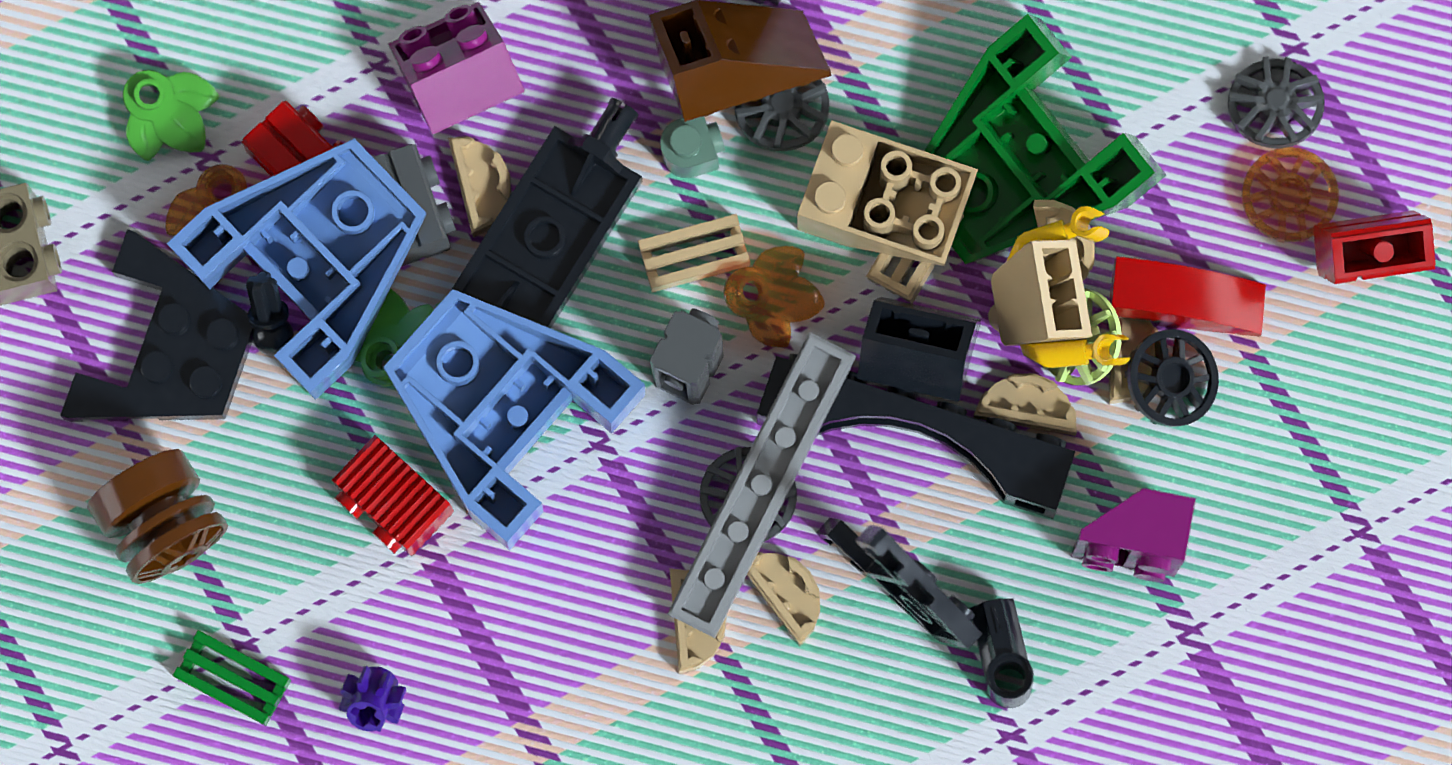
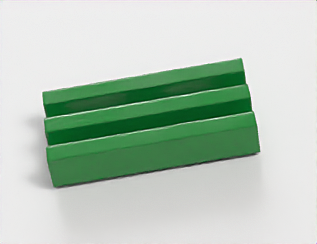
(193, 657)

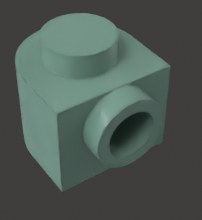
(691, 147)

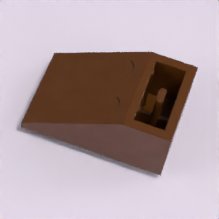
(733, 53)

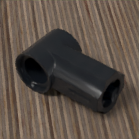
(1002, 648)

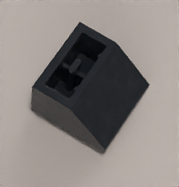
(917, 348)

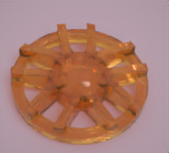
(1289, 194)

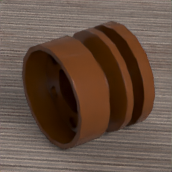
(154, 511)

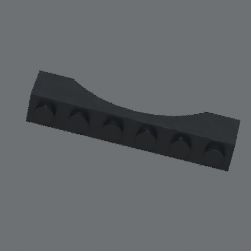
(1020, 468)

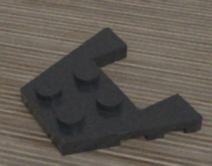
(188, 353)
(906, 580)

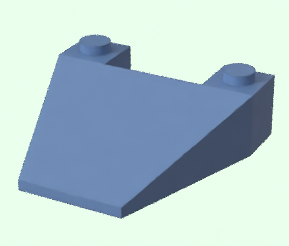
(328, 238)
(489, 389)

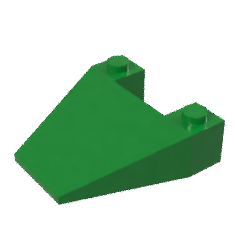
(1025, 150)

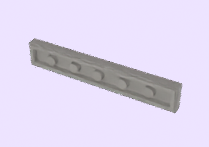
(762, 485)

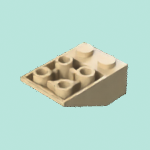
(884, 196)

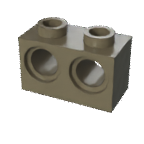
(24, 241)

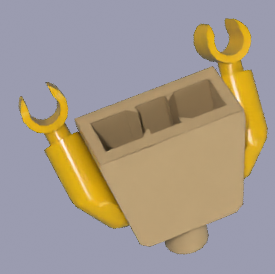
(1044, 299)

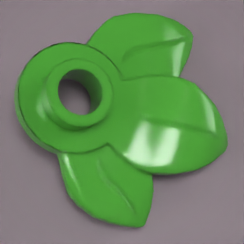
(172, 118)
(388, 334)

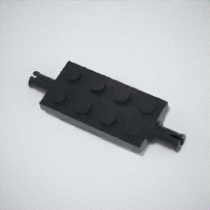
(554, 221)

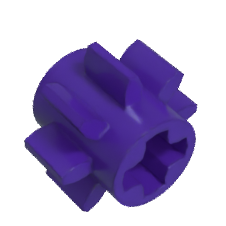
(372, 698)

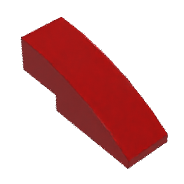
(1186, 297)

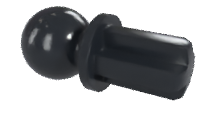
(268, 314)

